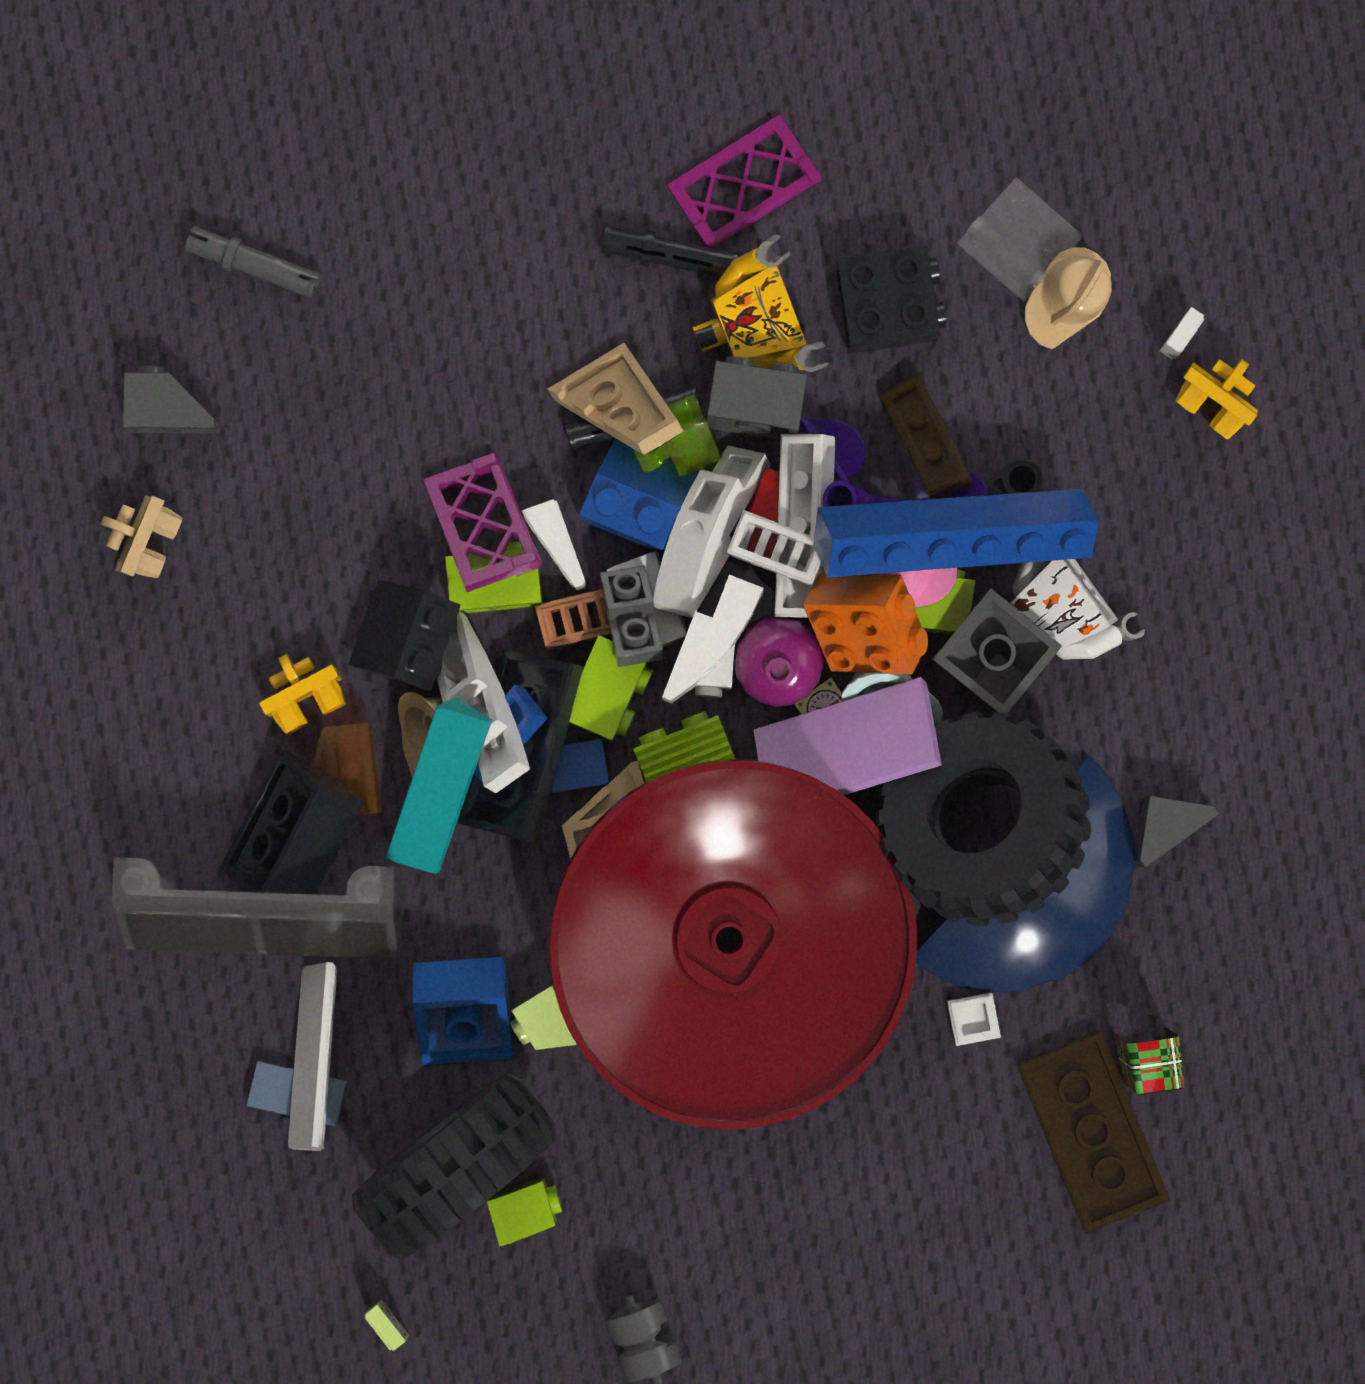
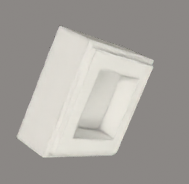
(1182, 333)
(973, 1019)

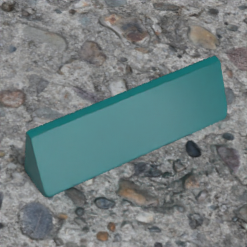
(439, 786)

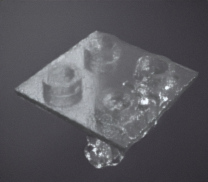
(1018, 238)

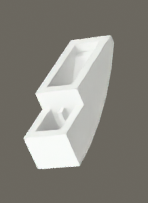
(712, 638)

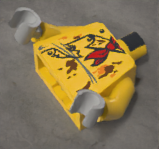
(757, 314)

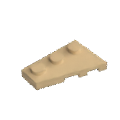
(619, 400)

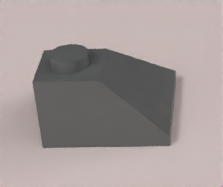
(997, 652)

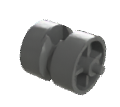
(645, 1345)

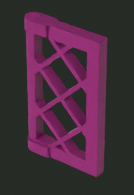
(744, 146)
(499, 566)

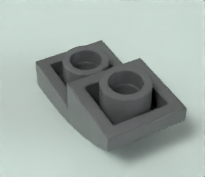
(631, 616)

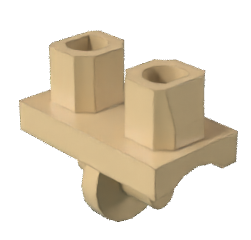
(150, 518)

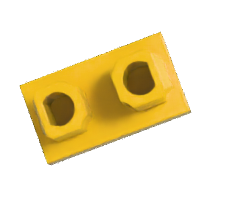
(1234, 409)
(321, 685)

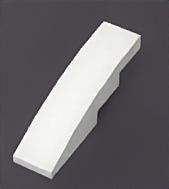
(471, 678)

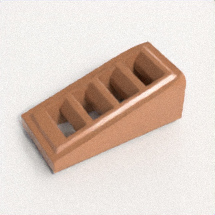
(563, 605)

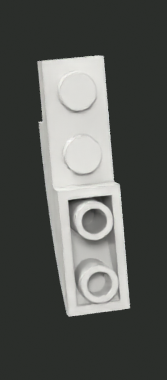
(702, 530)

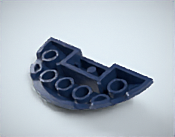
(1063, 932)

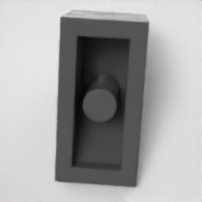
(162, 405)

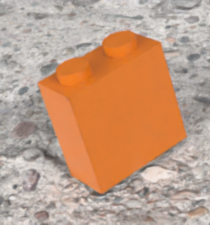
(866, 623)

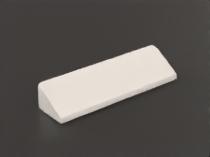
(803, 478)
(312, 1057)

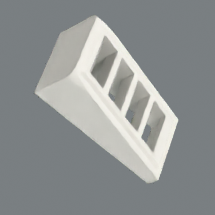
(551, 531)
(742, 537)

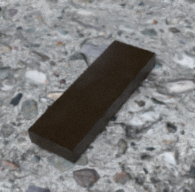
(926, 438)

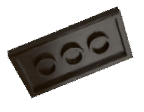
(1093, 1131)

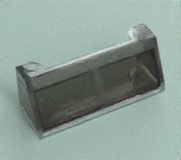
(169, 919)

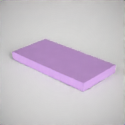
(858, 739)

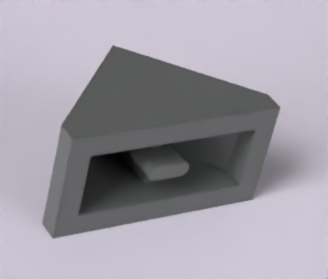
(1166, 824)

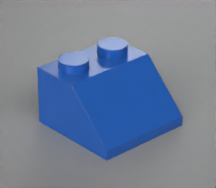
(635, 502)
(462, 1010)

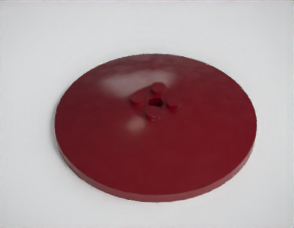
(748, 1028)

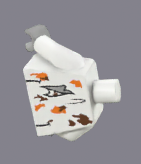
(1069, 609)

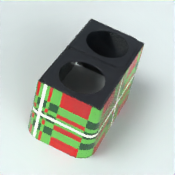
(1151, 1064)

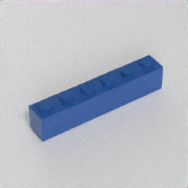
(954, 532)

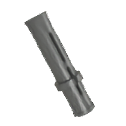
(236, 256)

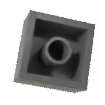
(756, 398)

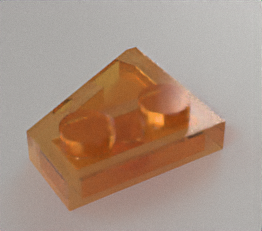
(350, 756)

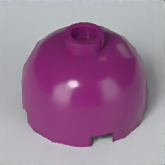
(778, 660)

